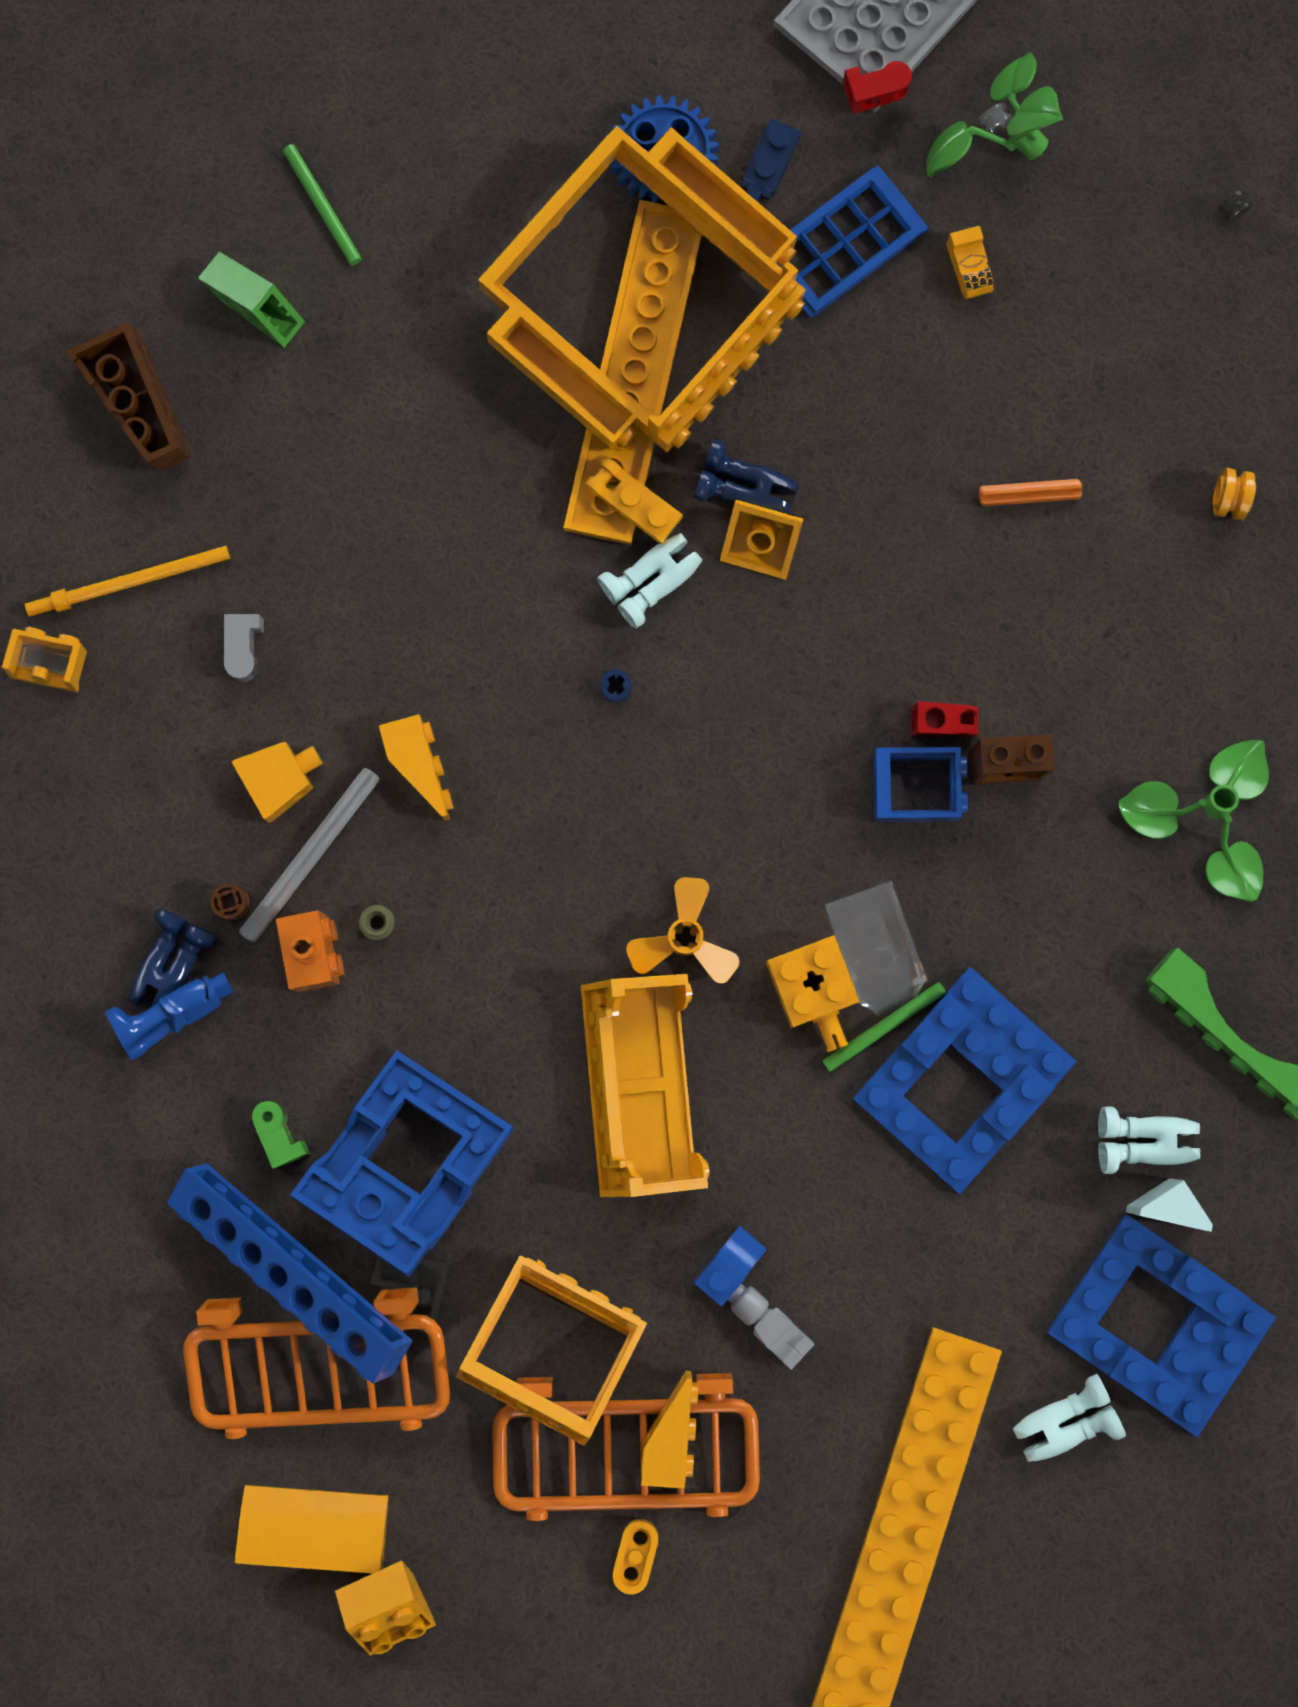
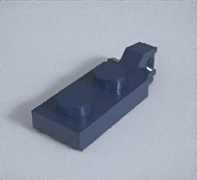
(770, 160)

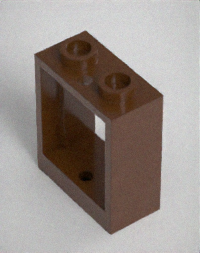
(1023, 756)

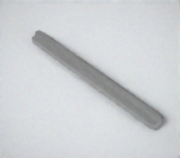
(309, 855)

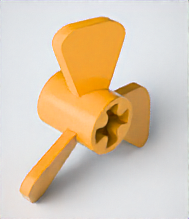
(650, 951)

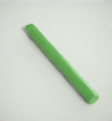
(322, 204)
(884, 1026)

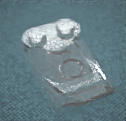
(877, 948)

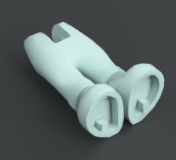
(655, 560)
(1161, 1152)
(1063, 1439)

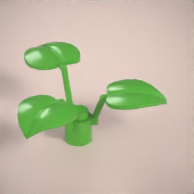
(1035, 112)
(1239, 774)

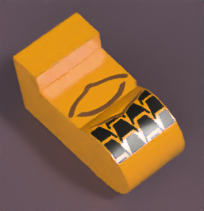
(970, 262)

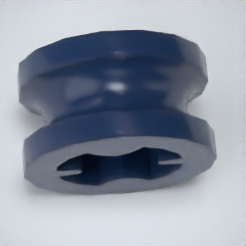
(604, 684)

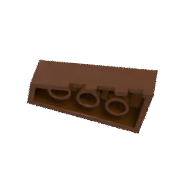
(130, 388)

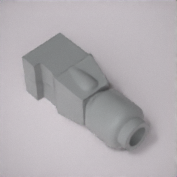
(770, 1325)

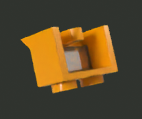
(44, 659)

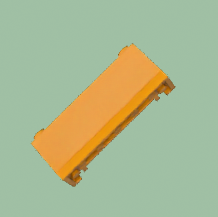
(640, 1086)

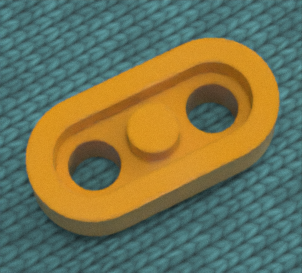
(635, 1555)

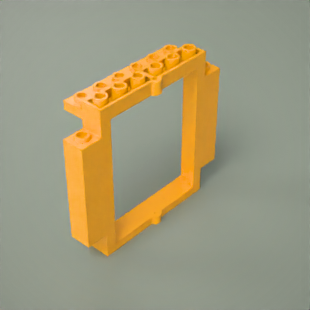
(721, 215)

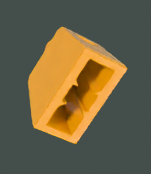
(277, 777)

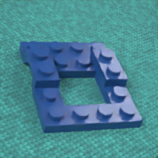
(995, 1041)
(375, 1205)
(1202, 1354)

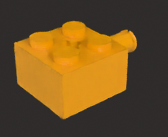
(833, 992)

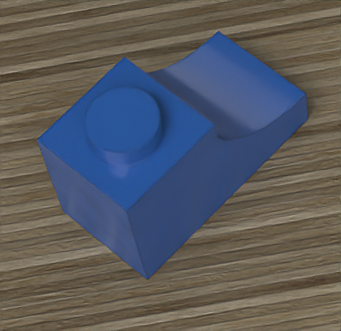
(729, 1266)

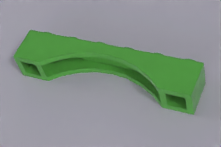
(1186, 989)

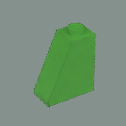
(252, 298)

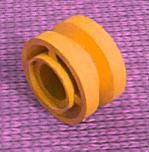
(1234, 494)

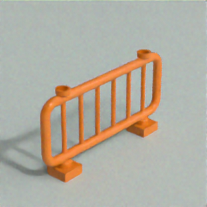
(224, 1312)
(714, 1388)

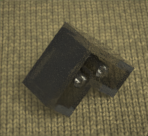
(429, 1277)

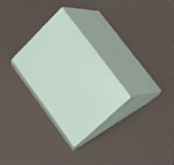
(1171, 1203)

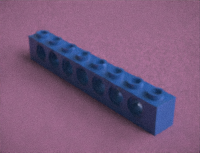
(289, 1273)

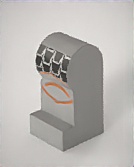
(239, 645)

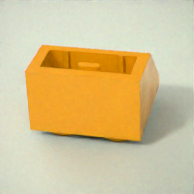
(384, 1609)

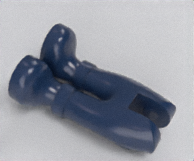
(760, 477)
(152, 967)

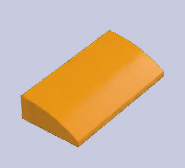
(312, 1529)

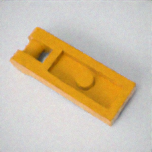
(634, 501)

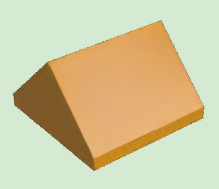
(761, 539)

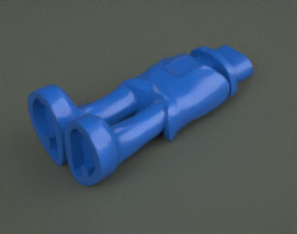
(170, 1014)

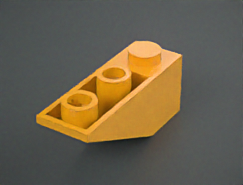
(410, 753)
(666, 1443)

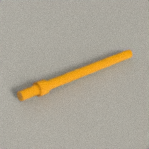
(62, 599)

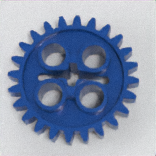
(657, 121)

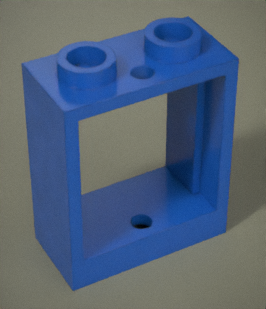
(882, 783)

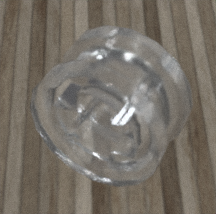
(995, 118)

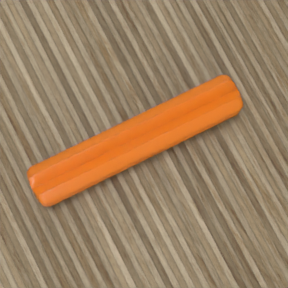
(1030, 492)

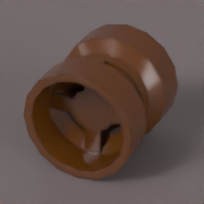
(236, 904)

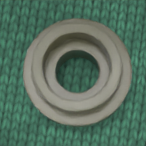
(371, 912)

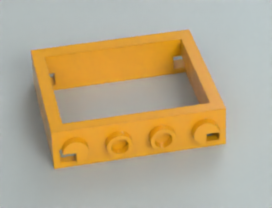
(526, 1401)

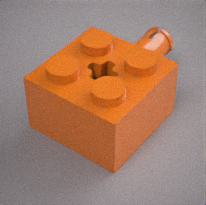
(309, 951)

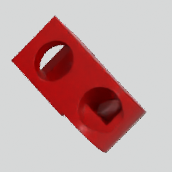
(876, 87)
(943, 720)

